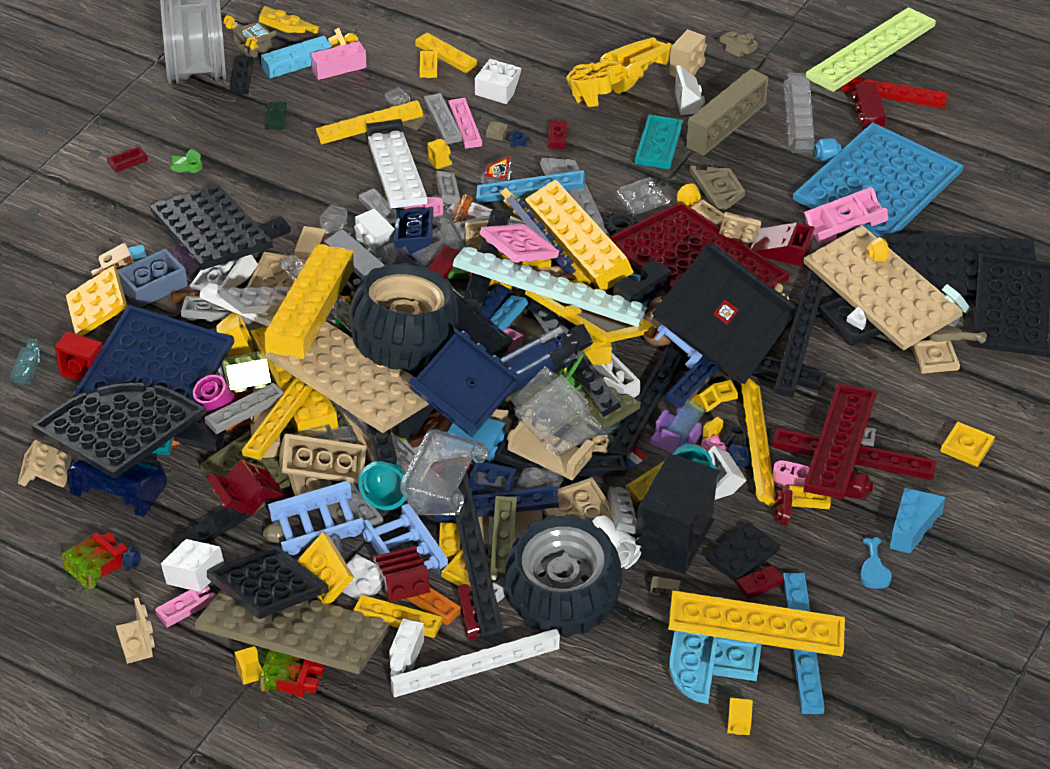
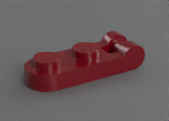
(468, 612)

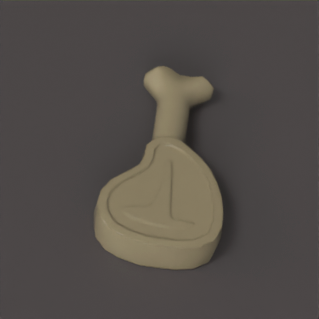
(953, 333)

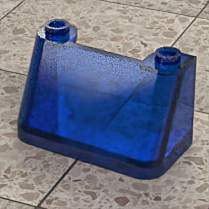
(137, 485)

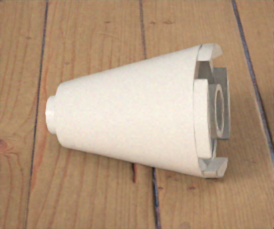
(623, 541)

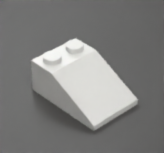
(226, 274)

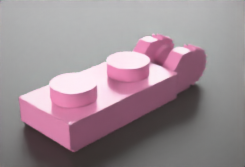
(184, 606)

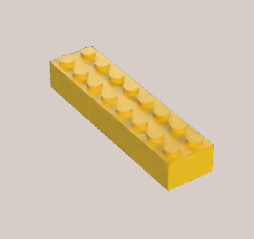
(579, 236)
(309, 301)
(316, 408)

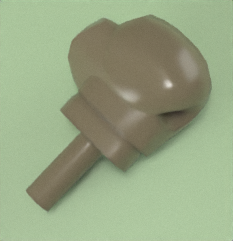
(274, 532)

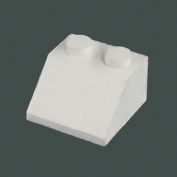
(687, 92)
(730, 475)

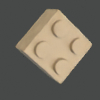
(688, 52)

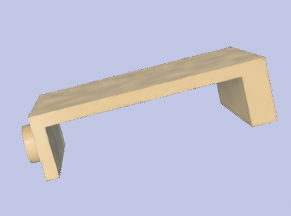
(569, 464)

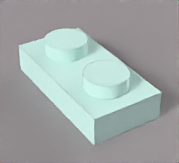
(955, 297)

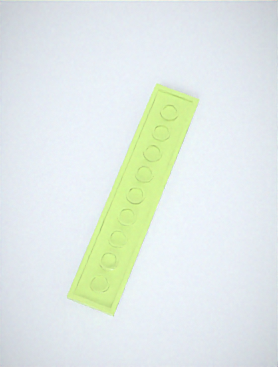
(870, 49)

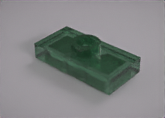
(276, 116)

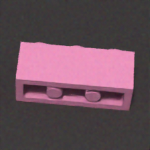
(338, 60)

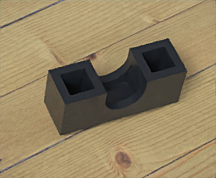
(652, 280)

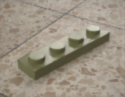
(502, 533)

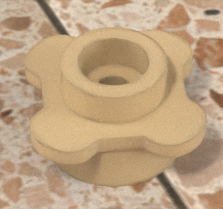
(601, 444)

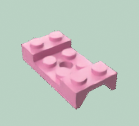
(830, 221)

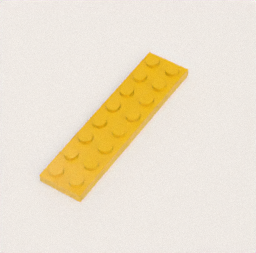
(757, 623)

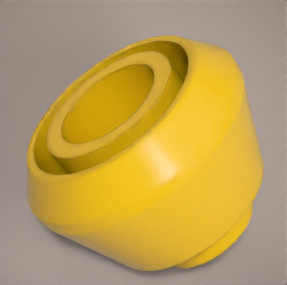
(689, 195)
(878, 250)

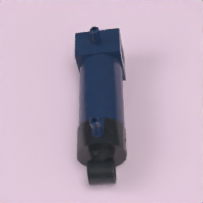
(550, 350)

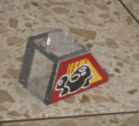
(497, 171)

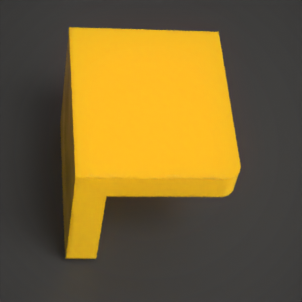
(248, 665)

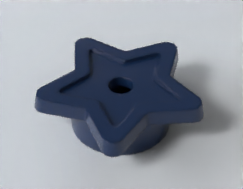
(517, 139)

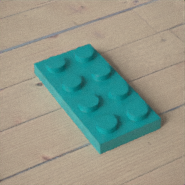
(659, 142)

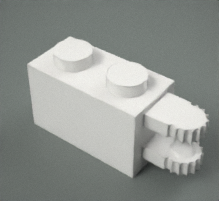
(406, 646)

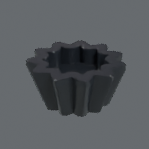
(734, 435)

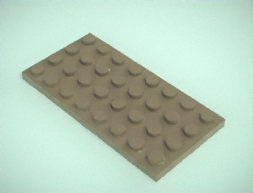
(305, 631)

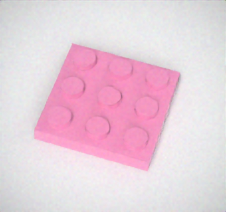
(519, 243)

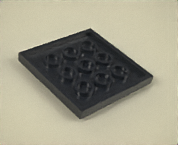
(267, 582)

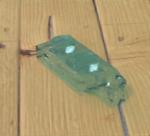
(26, 363)

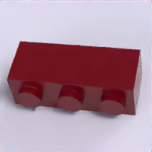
(868, 105)

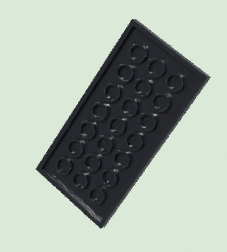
(210, 226)
(954, 258)

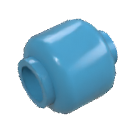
(826, 149)

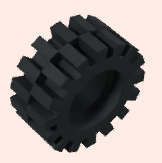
(617, 220)

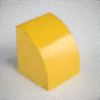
(707, 398)

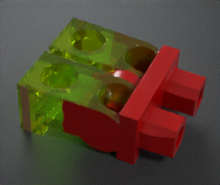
(93, 559)
(290, 674)

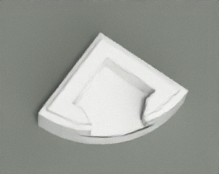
(857, 318)

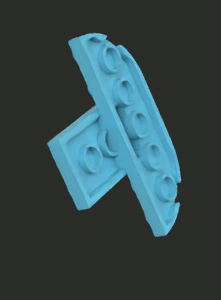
(699, 657)

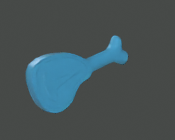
(873, 572)

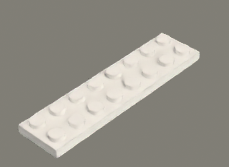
(397, 169)

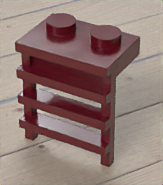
(403, 573)

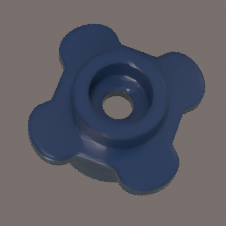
(131, 558)

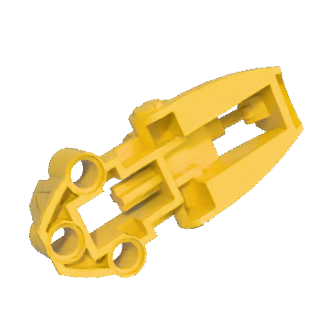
(616, 70)

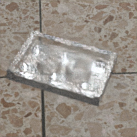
(551, 408)

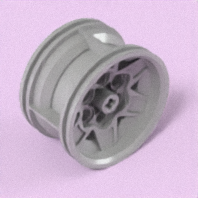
(192, 39)

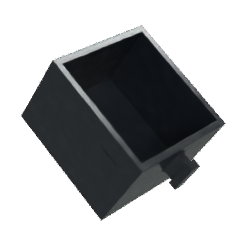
(676, 513)

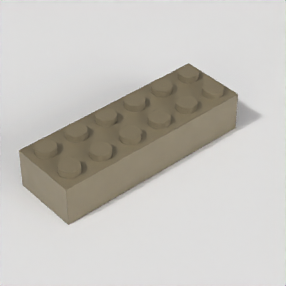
(727, 112)

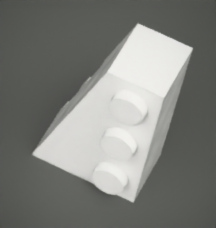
(619, 377)

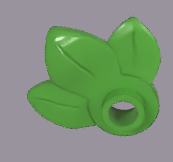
(189, 163)

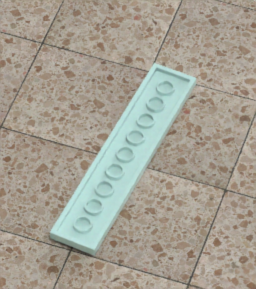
(550, 286)

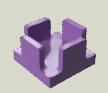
(670, 441)

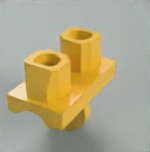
(339, 40)

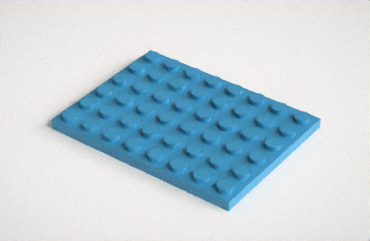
(898, 170)

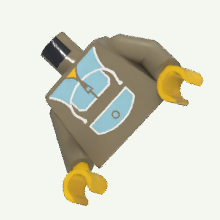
(250, 38)

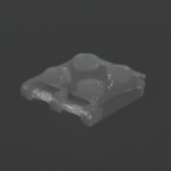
(641, 197)

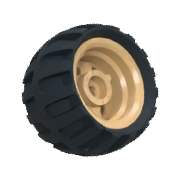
(403, 315)

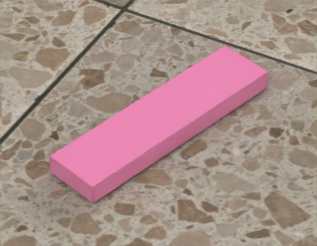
(465, 123)

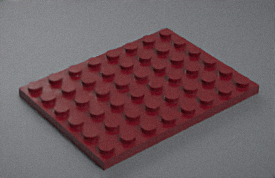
(677, 239)

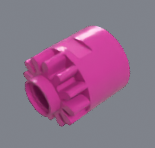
(213, 393)

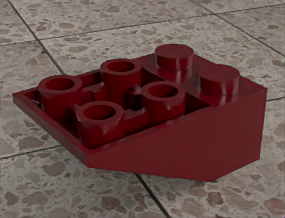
(785, 243)

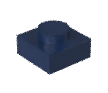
(740, 455)

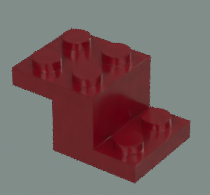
(245, 487)

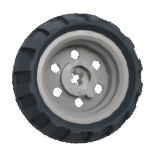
(563, 575)

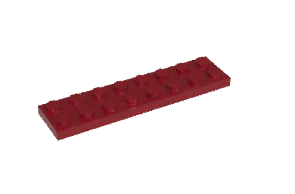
(840, 441)

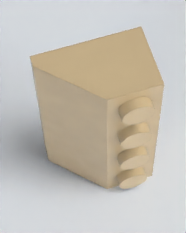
(321, 458)

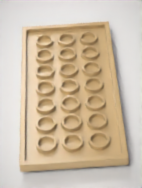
(889, 292)
(352, 381)

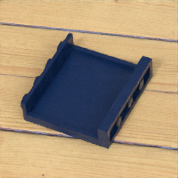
(446, 380)

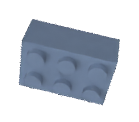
(152, 278)

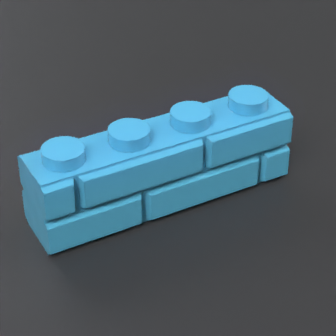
(292, 57)

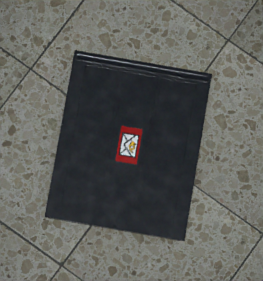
(725, 312)

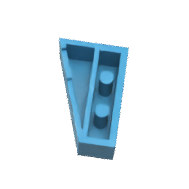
(915, 516)

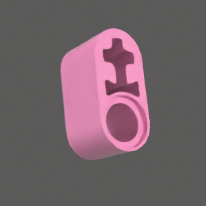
(789, 473)

